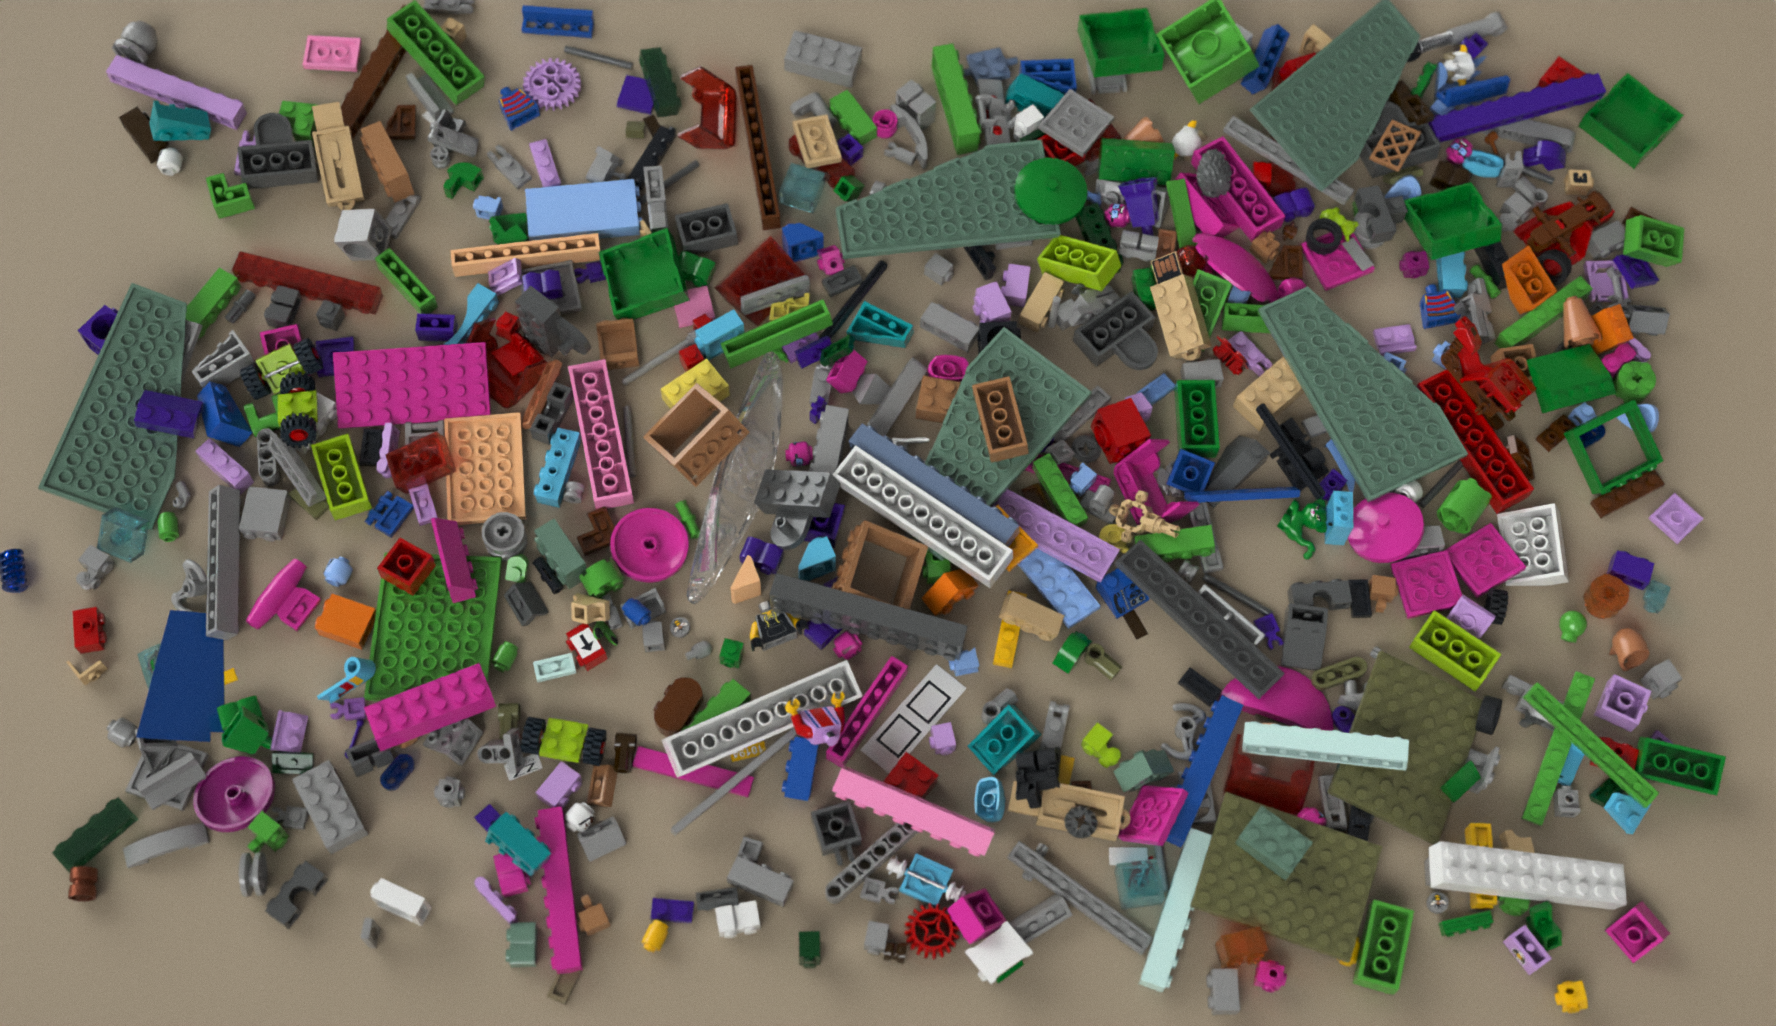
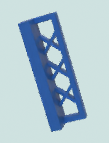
(558, 17)
(1474, 91)

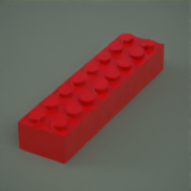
(1487, 457)

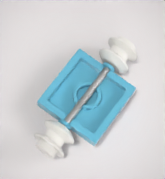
(925, 880)

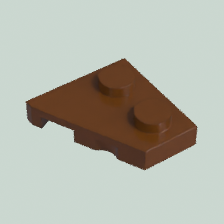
(402, 123)
(1288, 264)
(1521, 454)

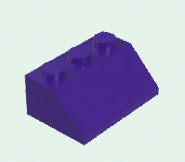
(168, 414)

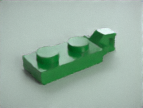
(1424, 80)

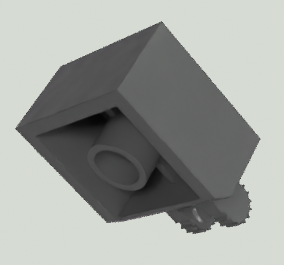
(835, 841)

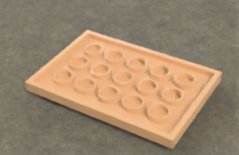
(487, 466)

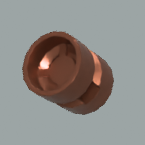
(83, 883)

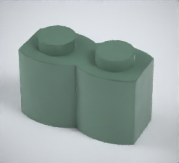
(522, 944)

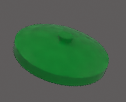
(1050, 191)

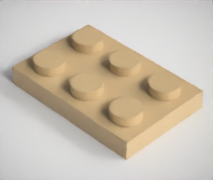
(816, 141)

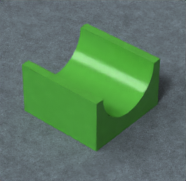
(1208, 50)

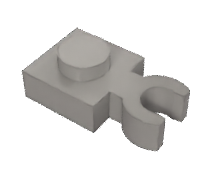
(292, 818)
(874, 890)

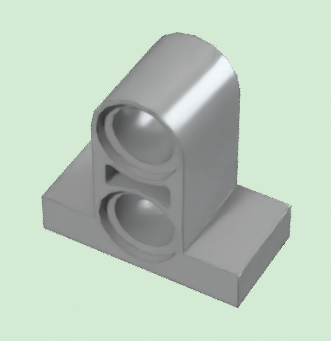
(603, 166)
(1099, 503)
(512, 742)

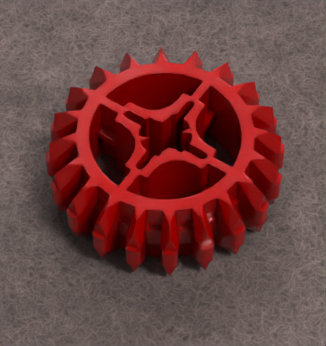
(924, 925)

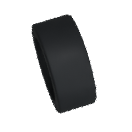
(1326, 224)
(1560, 258)
(1488, 715)

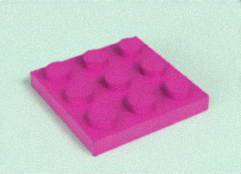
(1336, 267)
(1484, 560)
(1426, 584)
(1153, 815)

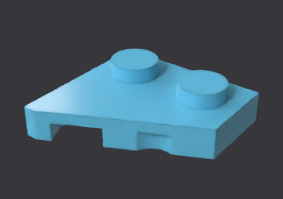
(1625, 811)

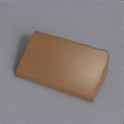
(602, 786)

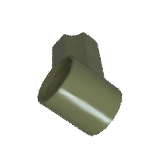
(1103, 663)
(508, 716)

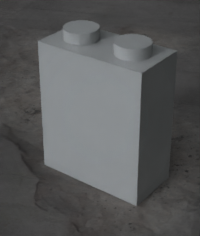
(264, 513)

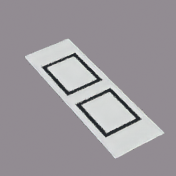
(913, 718)

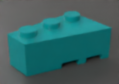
(1031, 92)
(180, 124)
(880, 327)
(518, 843)

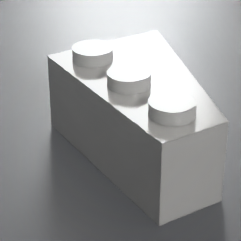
(224, 363)

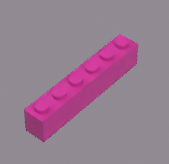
(867, 711)

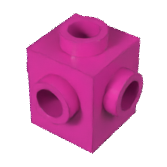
(830, 260)
(1270, 976)

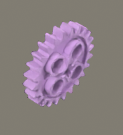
(552, 84)

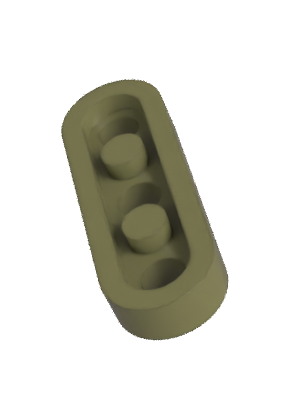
(1344, 668)

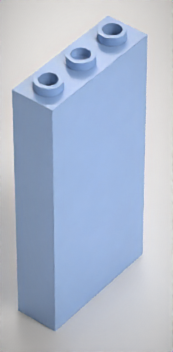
(584, 209)

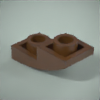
(1555, 433)

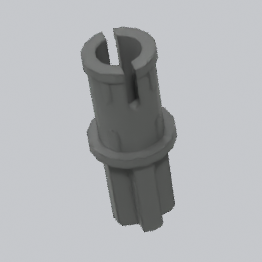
(240, 306)

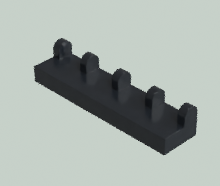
(653, 154)

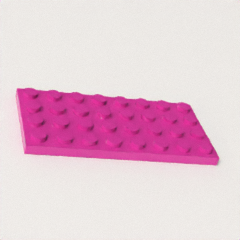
(411, 384)

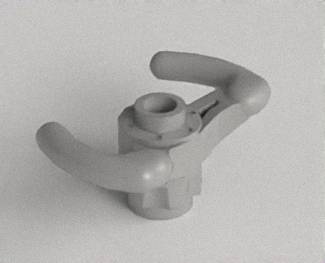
(193, 586)
(1185, 730)

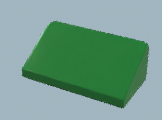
(510, 220)
(1461, 781)

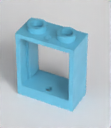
(719, 330)
(1340, 514)

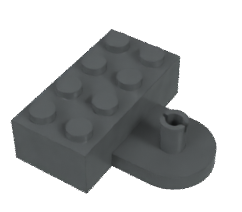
(1424, 150)
(275, 156)
(546, 327)
(1120, 331)
(795, 500)

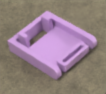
(1600, 282)

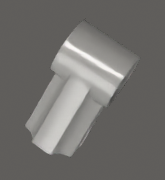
(1531, 193)
(998, 704)

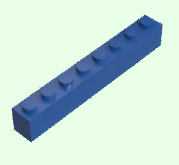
(1204, 764)

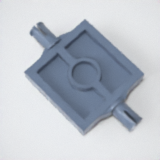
(989, 65)

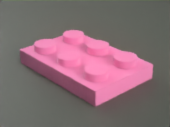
(332, 53)

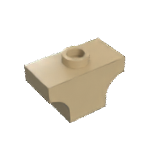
(589, 609)
(1512, 842)

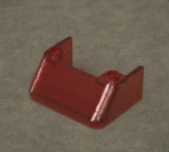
(717, 111)
(502, 385)
(1268, 791)

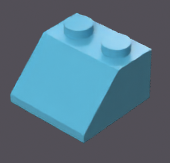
(817, 560)

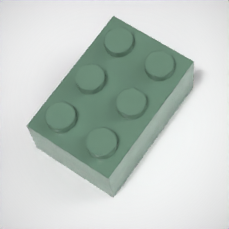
(560, 553)
(1273, 842)

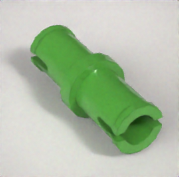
(1491, 288)
(688, 519)

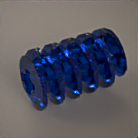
(12, 571)

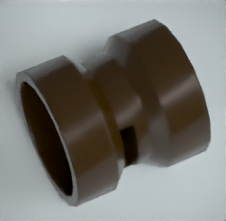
(899, 953)

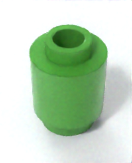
(168, 526)
(505, 656)

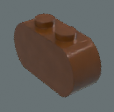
(678, 706)

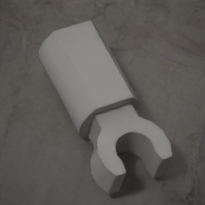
(900, 154)
(614, 621)

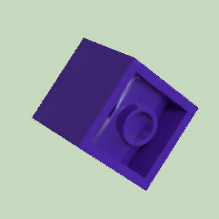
(97, 328)

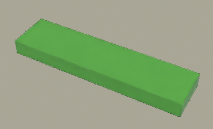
(1181, 212)

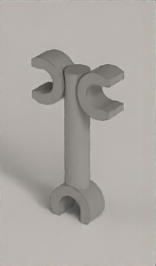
(1617, 297)

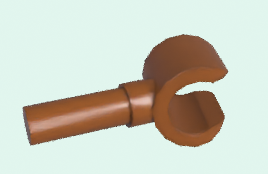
(1490, 139)

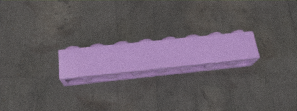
(176, 91)

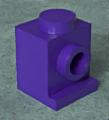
(850, 149)
(1332, 482)

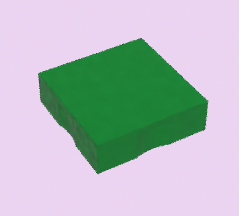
(1120, 42)
(1630, 121)
(1452, 221)
(644, 275)

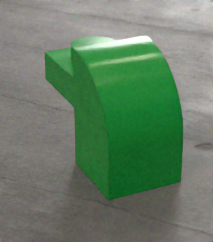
(463, 175)
(512, 235)
(1071, 651)
(1543, 927)

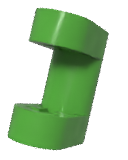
(266, 422)

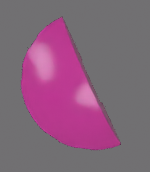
(1237, 266)
(1288, 701)

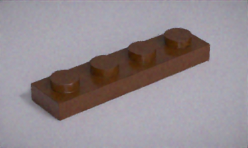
(1627, 493)

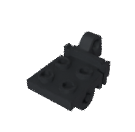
(1312, 456)
(1036, 773)

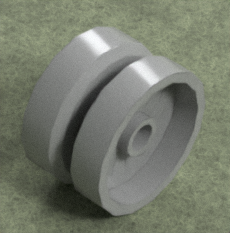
(504, 535)

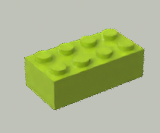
(1079, 262)
(341, 477)
(1455, 650)

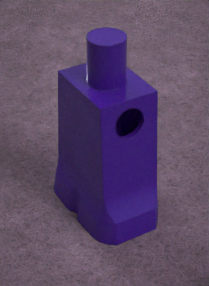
(1141, 203)

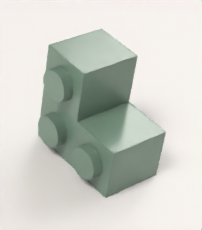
(1142, 769)

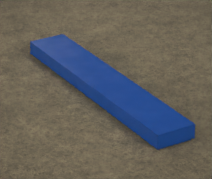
(1242, 494)

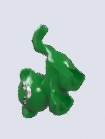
(1311, 516)

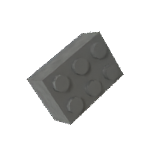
(706, 229)

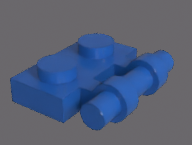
(394, 515)

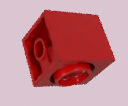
(1119, 430)

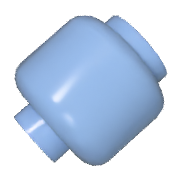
(338, 571)

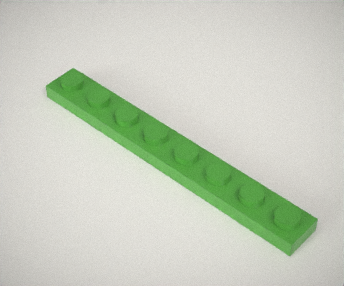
(1590, 745)
(1556, 753)

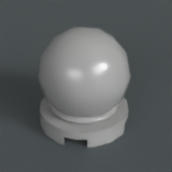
(136, 42)

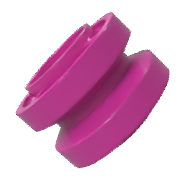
(887, 117)

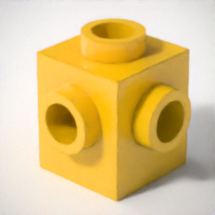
(1571, 996)

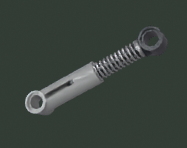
(1491, 25)

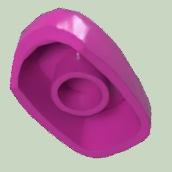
(948, 367)

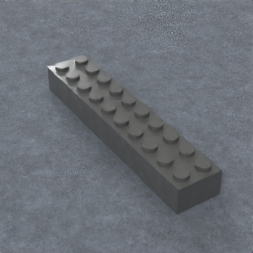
(867, 617)

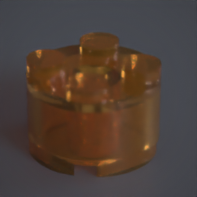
(1606, 596)

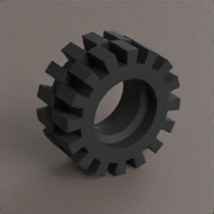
(1497, 604)

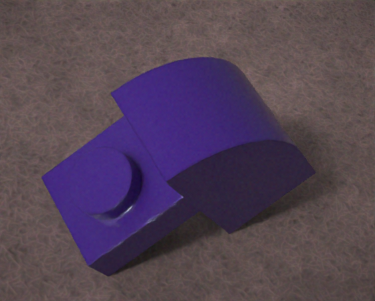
(1545, 153)

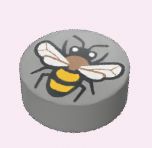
(679, 627)
(1437, 902)

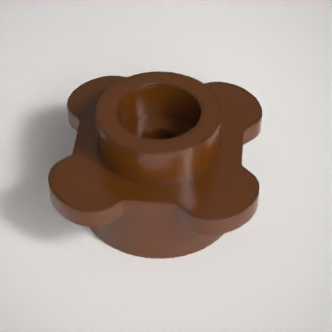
(1289, 231)

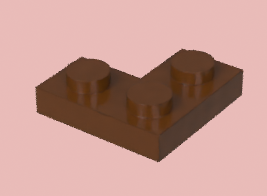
(600, 536)

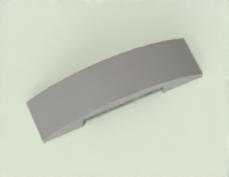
(915, 132)
(165, 842)

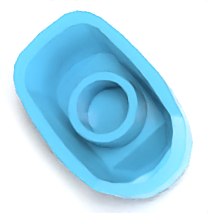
(1483, 164)
(989, 799)

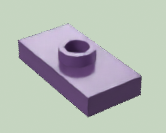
(790, 348)

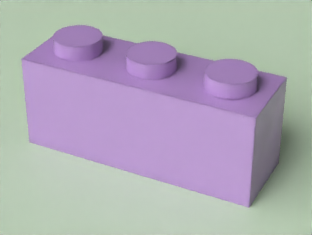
(224, 466)

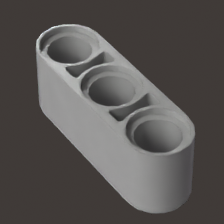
(267, 465)

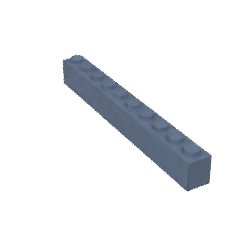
(940, 487)

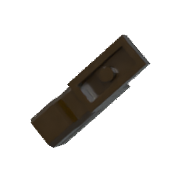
(1411, 105)

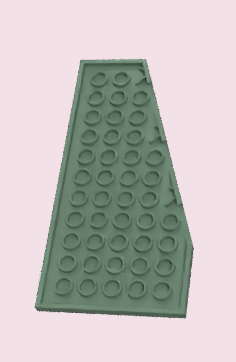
(1338, 95)
(946, 208)
(1045, 404)
(1367, 405)
(102, 453)

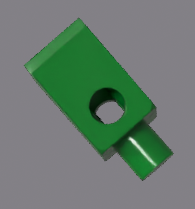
(246, 733)

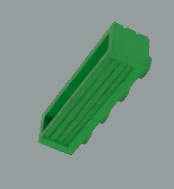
(1466, 923)

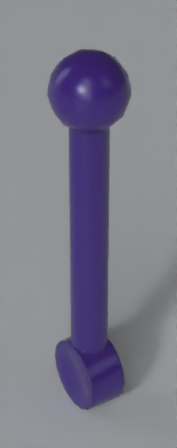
(359, 723)

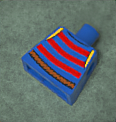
(517, 107)
(1437, 308)

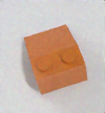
(1527, 281)

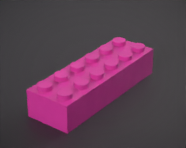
(1246, 198)
(429, 707)

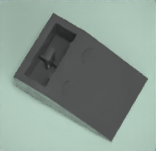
(1304, 636)

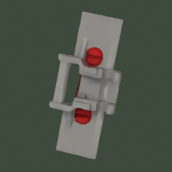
(993, 112)

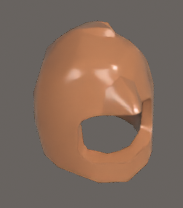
(1631, 646)

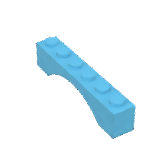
(480, 304)

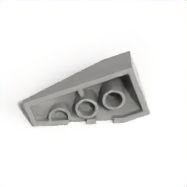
(1111, 194)

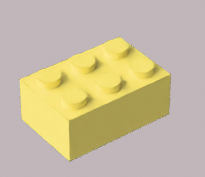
(704, 375)

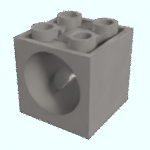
(362, 234)

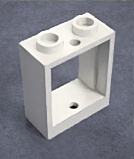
(400, 901)

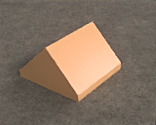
(746, 582)

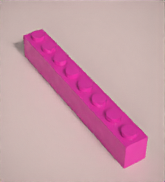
(559, 892)

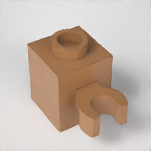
(1265, 247)
(1382, 590)
(592, 918)

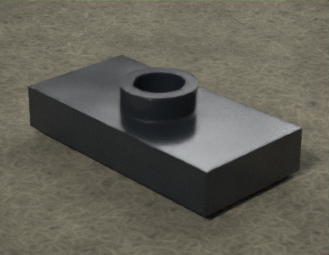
(370, 447)
(1360, 597)
(1199, 686)

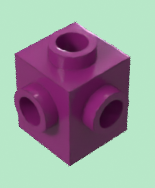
(1414, 264)

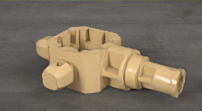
(1149, 522)

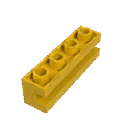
(1480, 835)

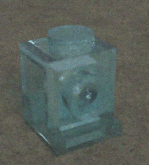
(1655, 596)

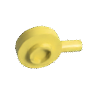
(1112, 535)

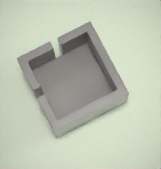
(917, 103)

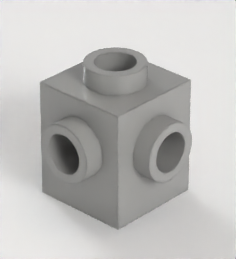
(451, 798)

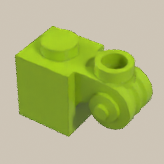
(1096, 744)

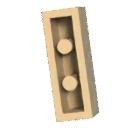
(1040, 302)
(1031, 616)

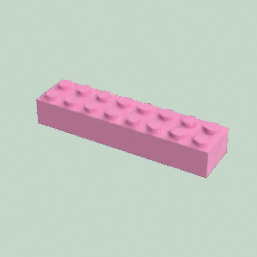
(600, 435)
(913, 810)

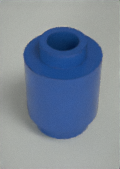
(636, 612)

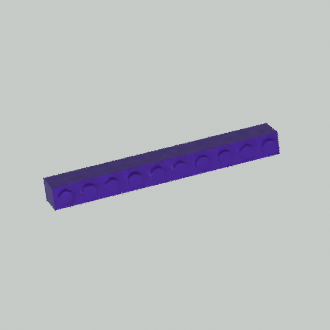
(1518, 107)

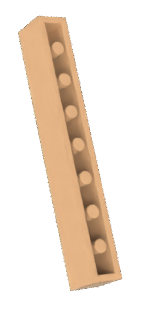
(531, 253)

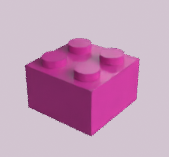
(976, 915)

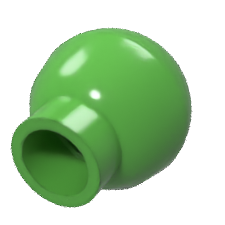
(1572, 625)

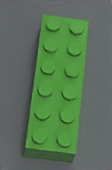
(435, 52)
(955, 99)

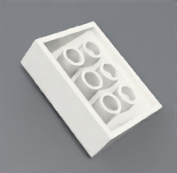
(1538, 542)

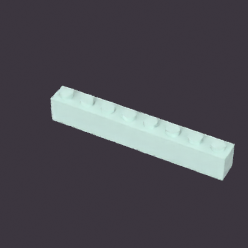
(1325, 745)
(1175, 913)

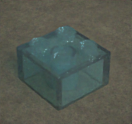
(802, 188)
(123, 534)
(1139, 884)

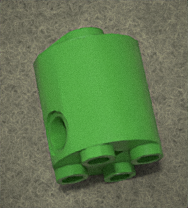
(1463, 506)

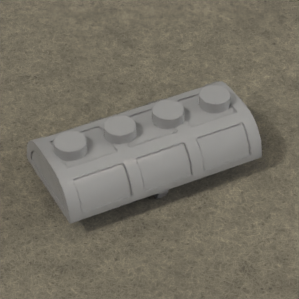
(1239, 621)

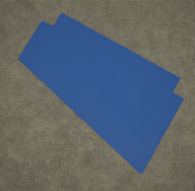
(185, 682)

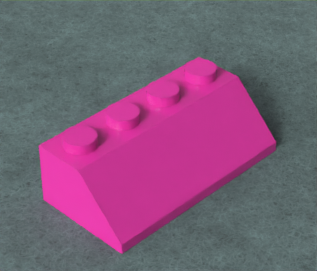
(1207, 211)
(454, 560)

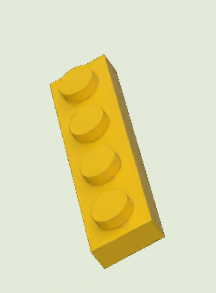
(1006, 642)

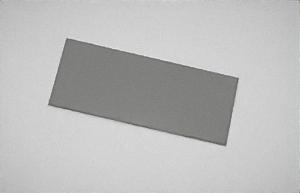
(1358, 254)

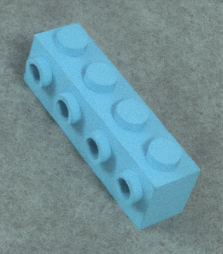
(557, 467)

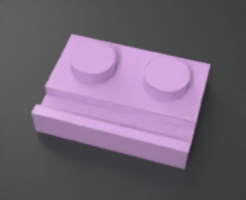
(505, 276)
(1394, 339)
(288, 732)

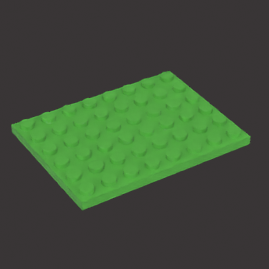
(428, 633)

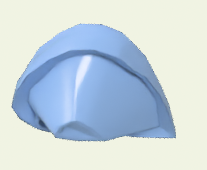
(1407, 187)
(1649, 413)

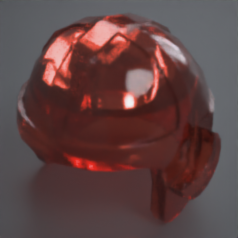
(1191, 260)

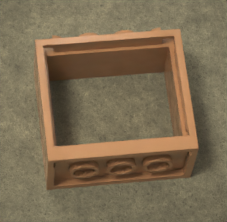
(708, 446)
(889, 540)

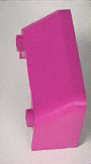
(1136, 474)

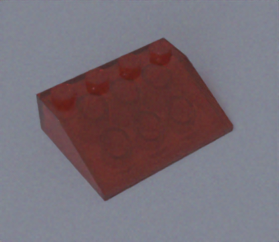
(760, 269)

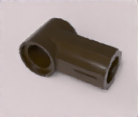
(624, 746)

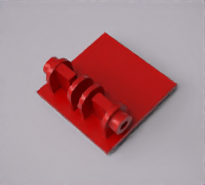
(1225, 351)
(517, 354)

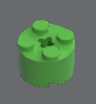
(1634, 381)
(602, 578)

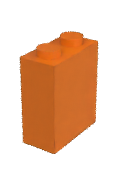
(1613, 329)
(346, 621)

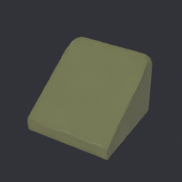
(635, 129)

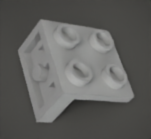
(454, 740)
(1484, 765)

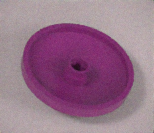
(234, 794)

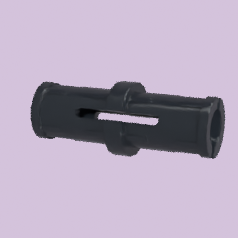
(541, 565)

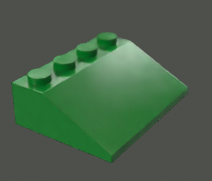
(1569, 378)

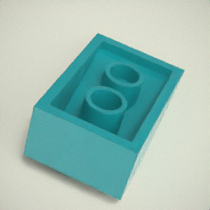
(1004, 738)

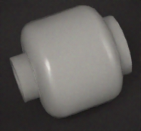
(121, 732)

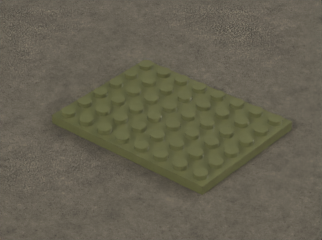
(1440, 733)
(1317, 903)

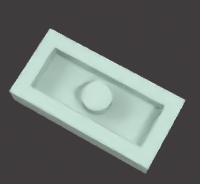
(554, 667)

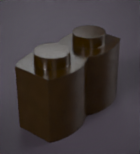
(1449, 176)

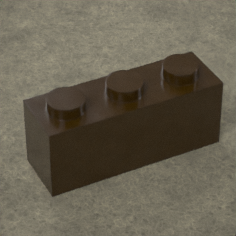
(139, 129)

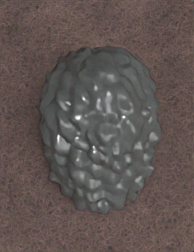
(1213, 174)

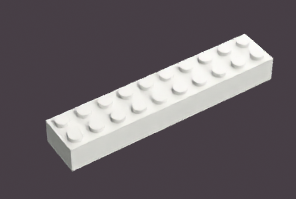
(923, 517)
(757, 719)
(1527, 875)

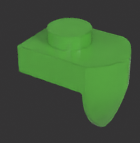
(517, 568)

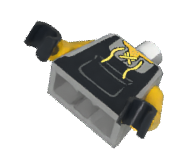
(774, 628)

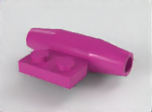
(284, 598)

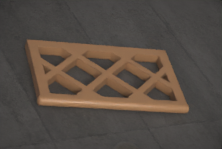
(1402, 157)

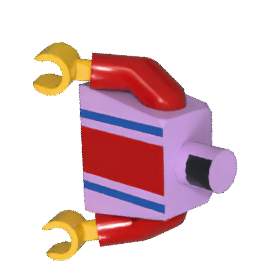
(819, 724)

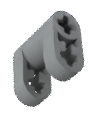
(814, 103)

